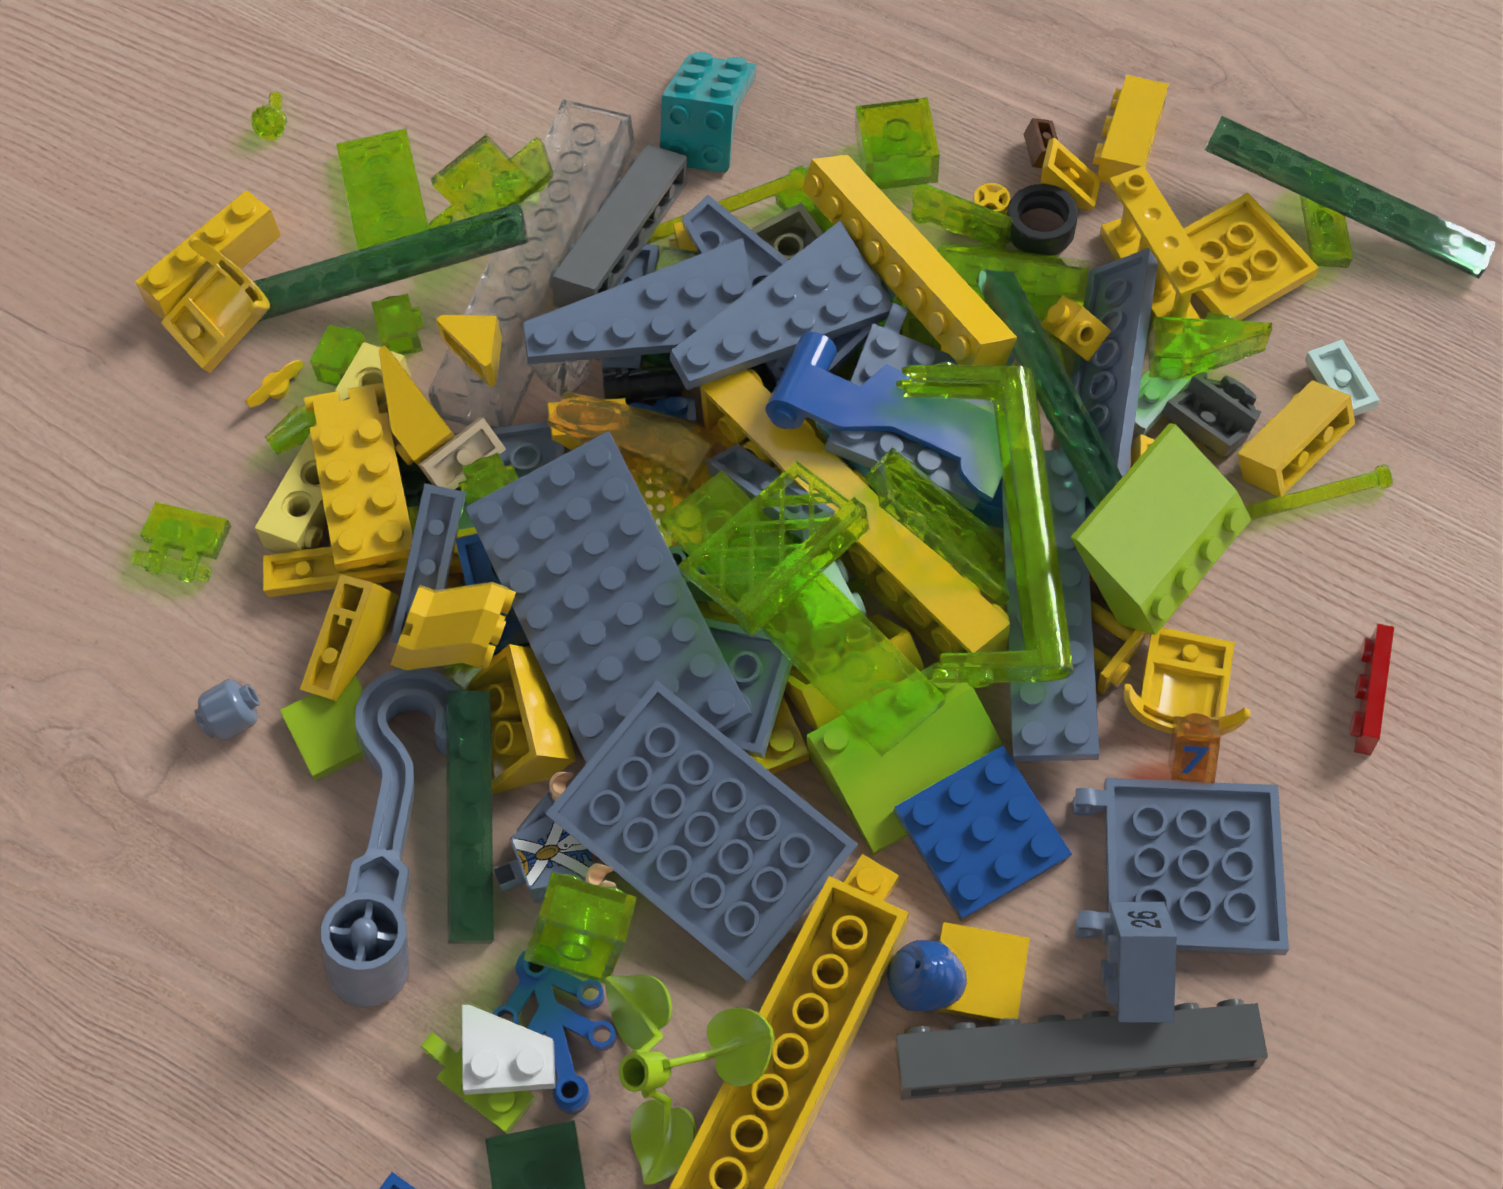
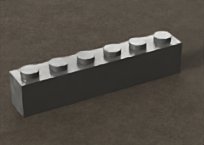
(620, 226)

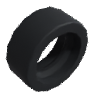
(1049, 198)

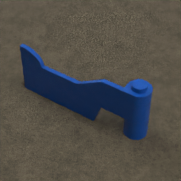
(940, 424)

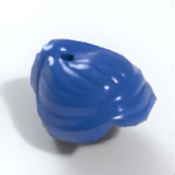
(926, 976)

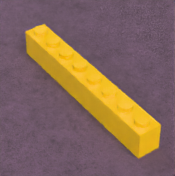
(909, 263)

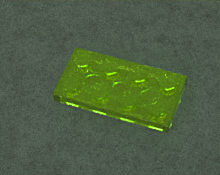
(382, 188)

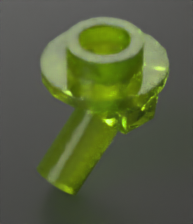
(269, 119)

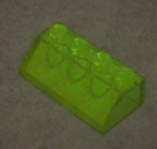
(1040, 275)

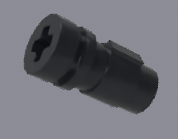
(642, 384)

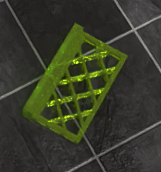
(941, 523)
(803, 561)

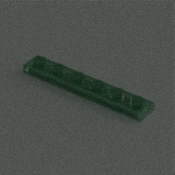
(469, 818)

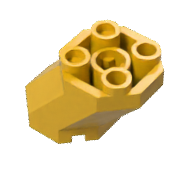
(453, 626)

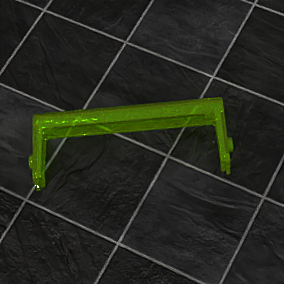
(1030, 524)

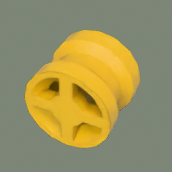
(993, 197)

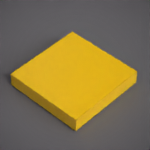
(993, 971)

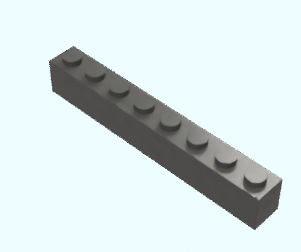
(1078, 1050)

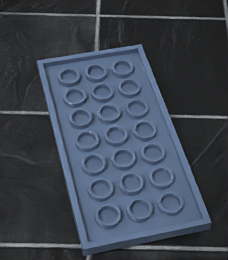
(601, 594)

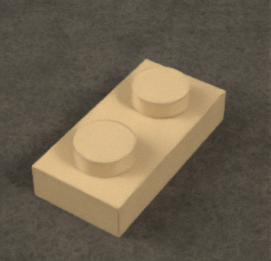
(474, 442)

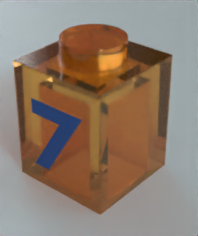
(1194, 748)

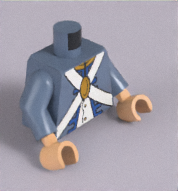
(548, 848)

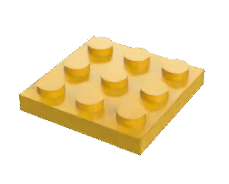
(1248, 258)

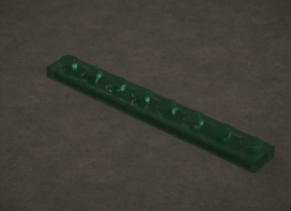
(1351, 197)
(394, 260)
(1053, 385)

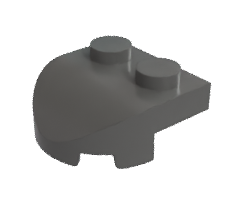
(1215, 412)

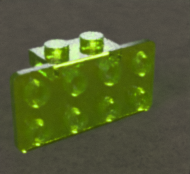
(489, 179)

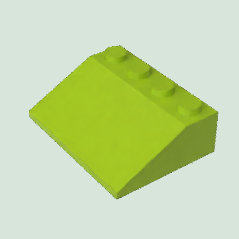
(1160, 531)
(874, 784)

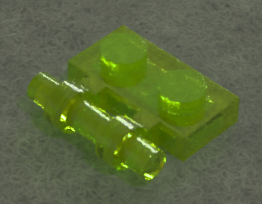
(184, 531)

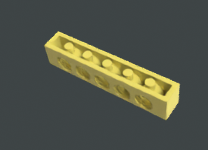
(297, 492)

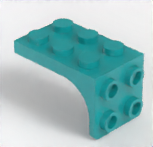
(703, 108)

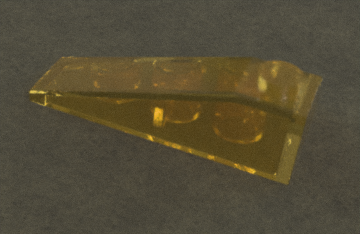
(653, 444)

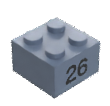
(1139, 961)

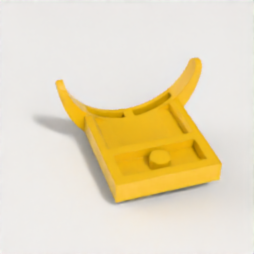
(215, 310)
(1185, 677)

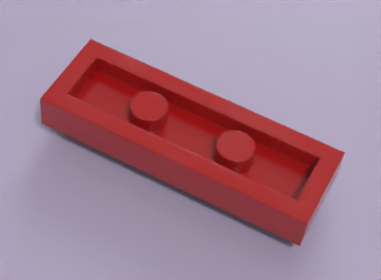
(1371, 689)

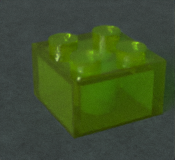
(897, 143)
(580, 927)

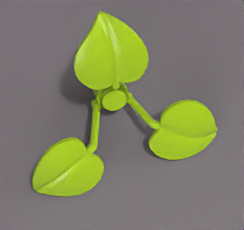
(741, 1050)

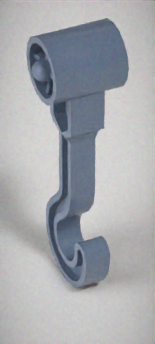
(367, 928)

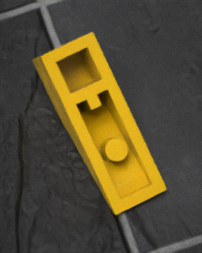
(410, 413)
(349, 634)

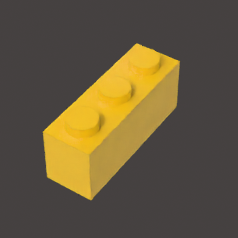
(1131, 128)
(1296, 438)

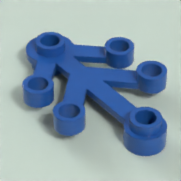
(551, 1019)

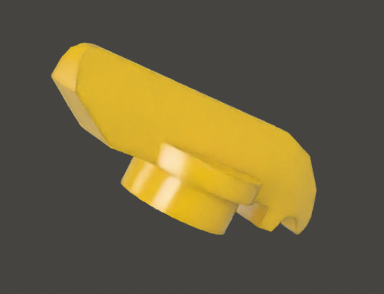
(275, 384)

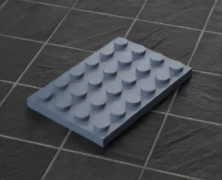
(702, 830)

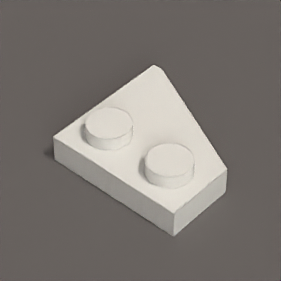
(503, 1055)

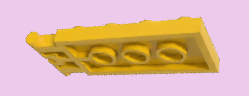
(359, 478)

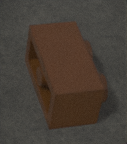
(1037, 137)

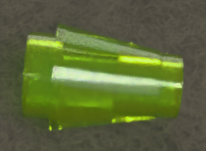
(291, 430)

